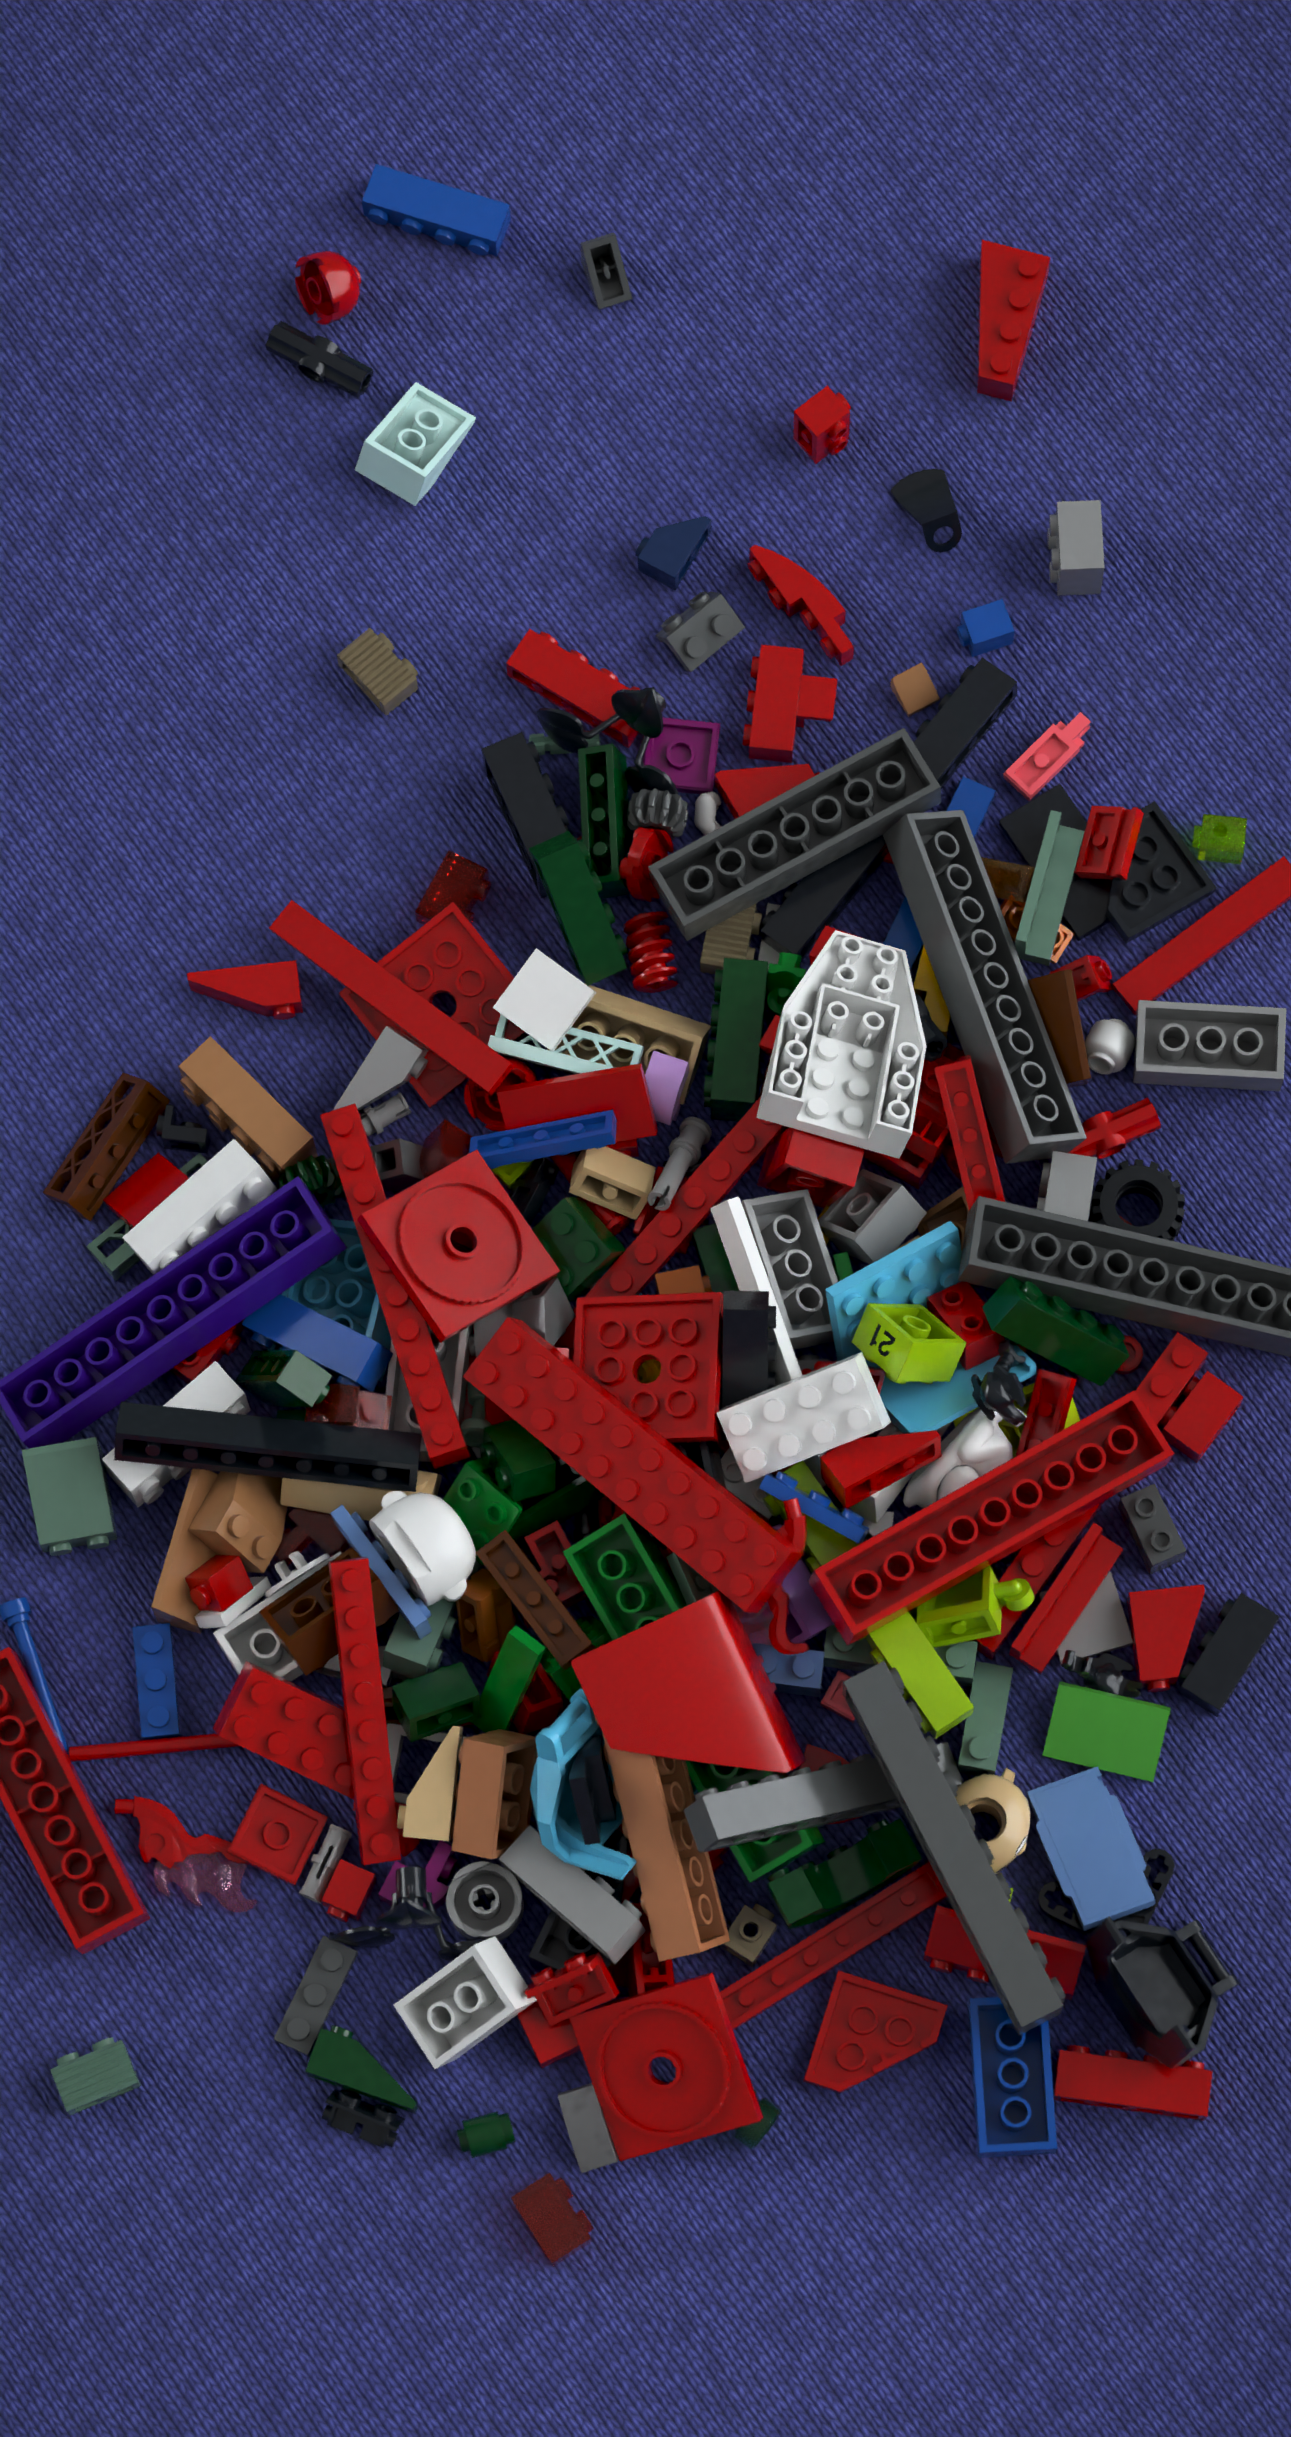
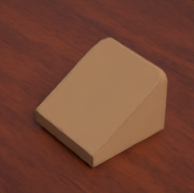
(914, 689)

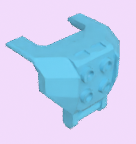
(554, 1799)

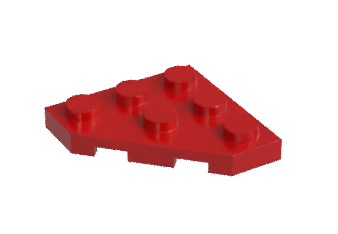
(869, 2031)

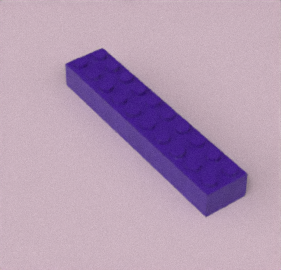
(169, 1316)

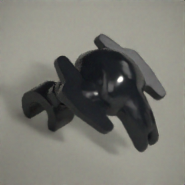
(1000, 1387)
(1103, 1673)

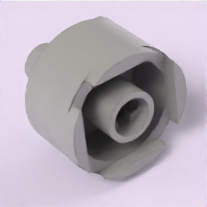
(494, 1882)

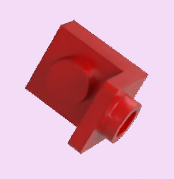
(1089, 976)

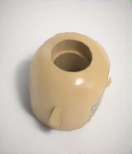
(1007, 1805)

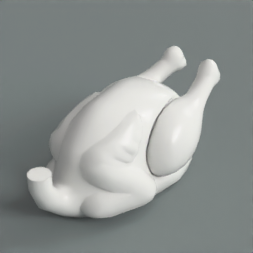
(966, 1454)

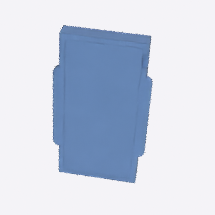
(1091, 1848)

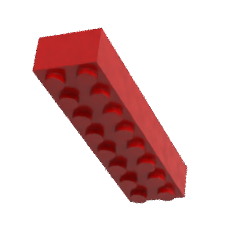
(60, 1819)

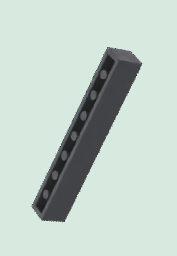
(796, 1802)

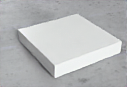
(544, 1000)

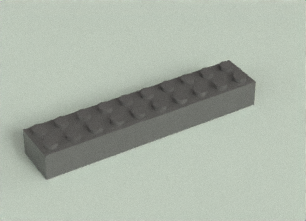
(984, 985)
(1130, 1275)
(952, 1848)

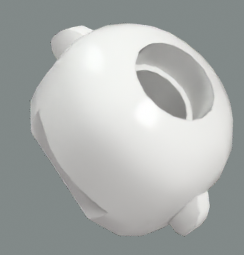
(425, 1544)

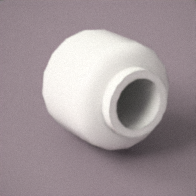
(1109, 1046)

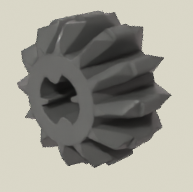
(657, 811)

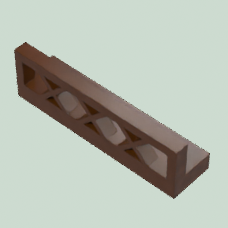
(111, 1146)
(535, 1599)

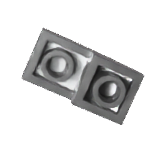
(587, 2128)

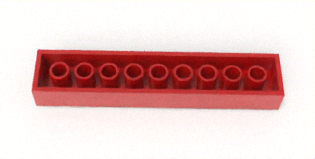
(633, 1465)
(990, 1517)

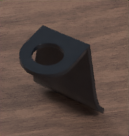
(929, 501)

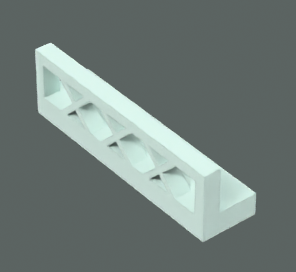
(555, 1058)

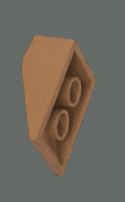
(242, 1518)

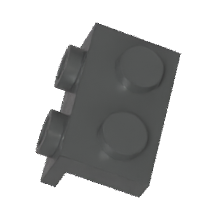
(700, 629)

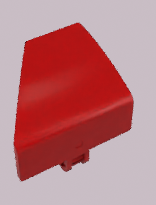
(690, 1692)

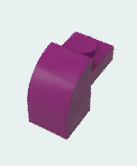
(439, 1866)

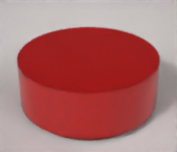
(1134, 1360)

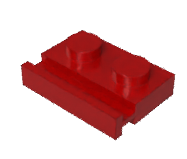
(1108, 842)

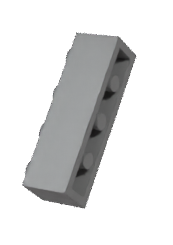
(574, 1896)

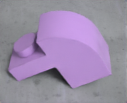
(665, 1085)

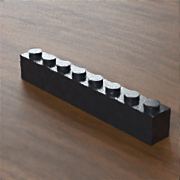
(267, 1446)

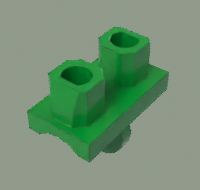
(782, 981)

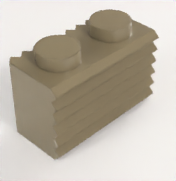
(378, 670)
(730, 940)

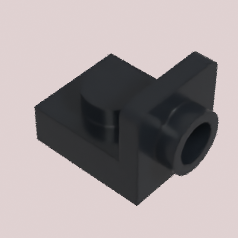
(186, 1137)

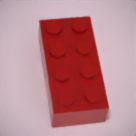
(288, 1727)

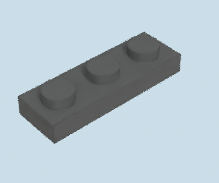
(315, 1996)

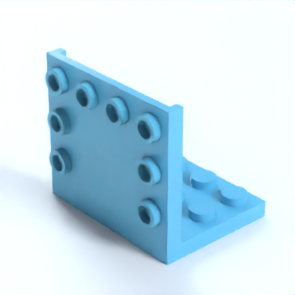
(909, 1278)

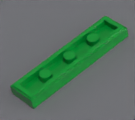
(509, 1680)

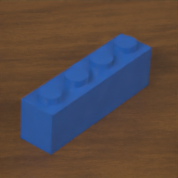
(436, 210)
(322, 1340)

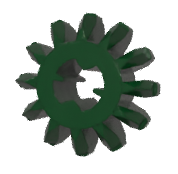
(319, 1177)

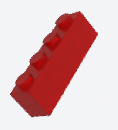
(569, 682)
(1132, 2084)

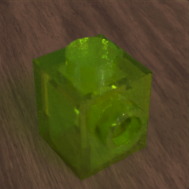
(1220, 838)

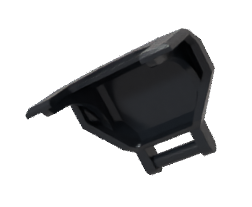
(1158, 1985)

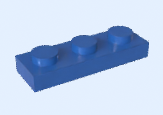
(816, 1506)
(156, 1681)

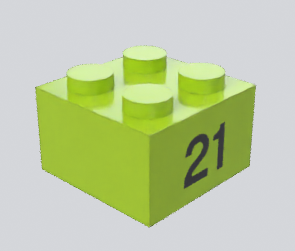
(908, 1343)

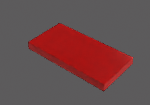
(581, 1094)

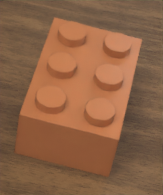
(493, 1792)

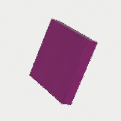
(686, 753)

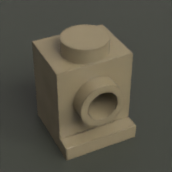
(750, 1948)

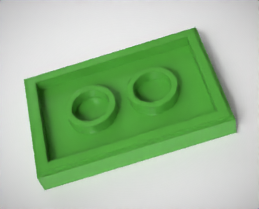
(1106, 1731)

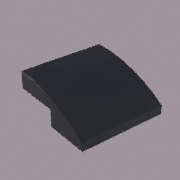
(592, 1790)

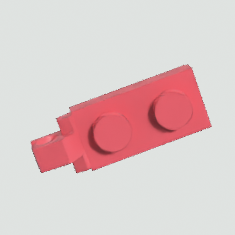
(1047, 756)

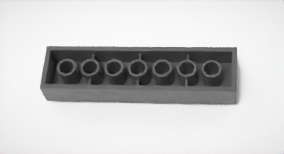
(794, 834)

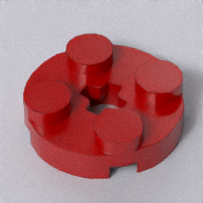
(647, 848)

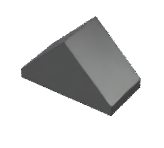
(605, 270)

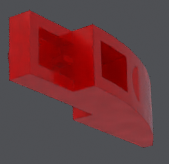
(798, 590)

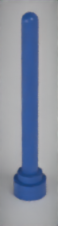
(17, 1616)

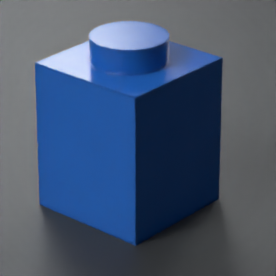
(986, 628)

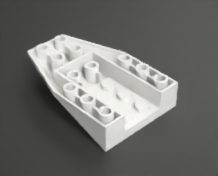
(849, 1049)

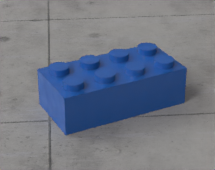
(1010, 2083)

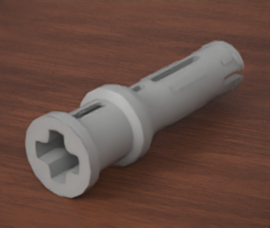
(683, 1153)

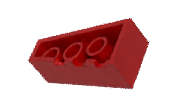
(1008, 306)

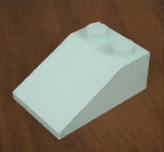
(414, 443)

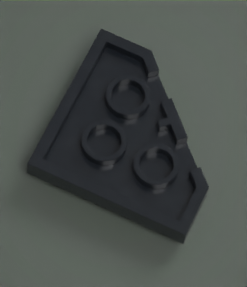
(1160, 880)

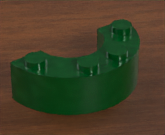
(846, 1877)

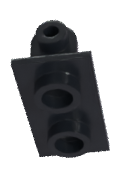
(350, 2109)

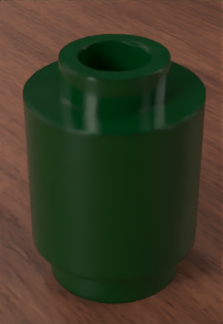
(486, 2134)

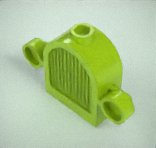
(971, 1608)

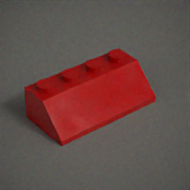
(951, 1949)

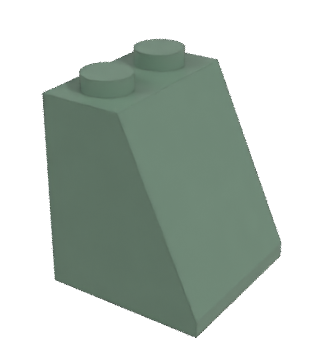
(70, 1496)

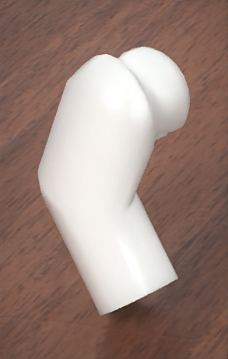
(705, 812)

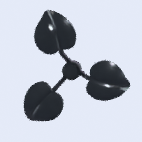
(640, 710)
(405, 1913)

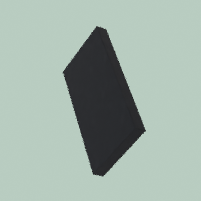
(1025, 831)

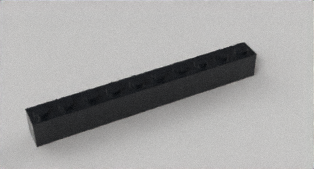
(944, 745)

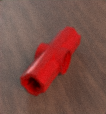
(1110, 1131)

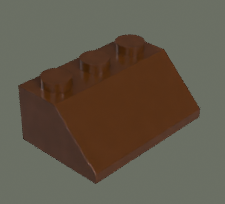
(1060, 1014)
(306, 1620)

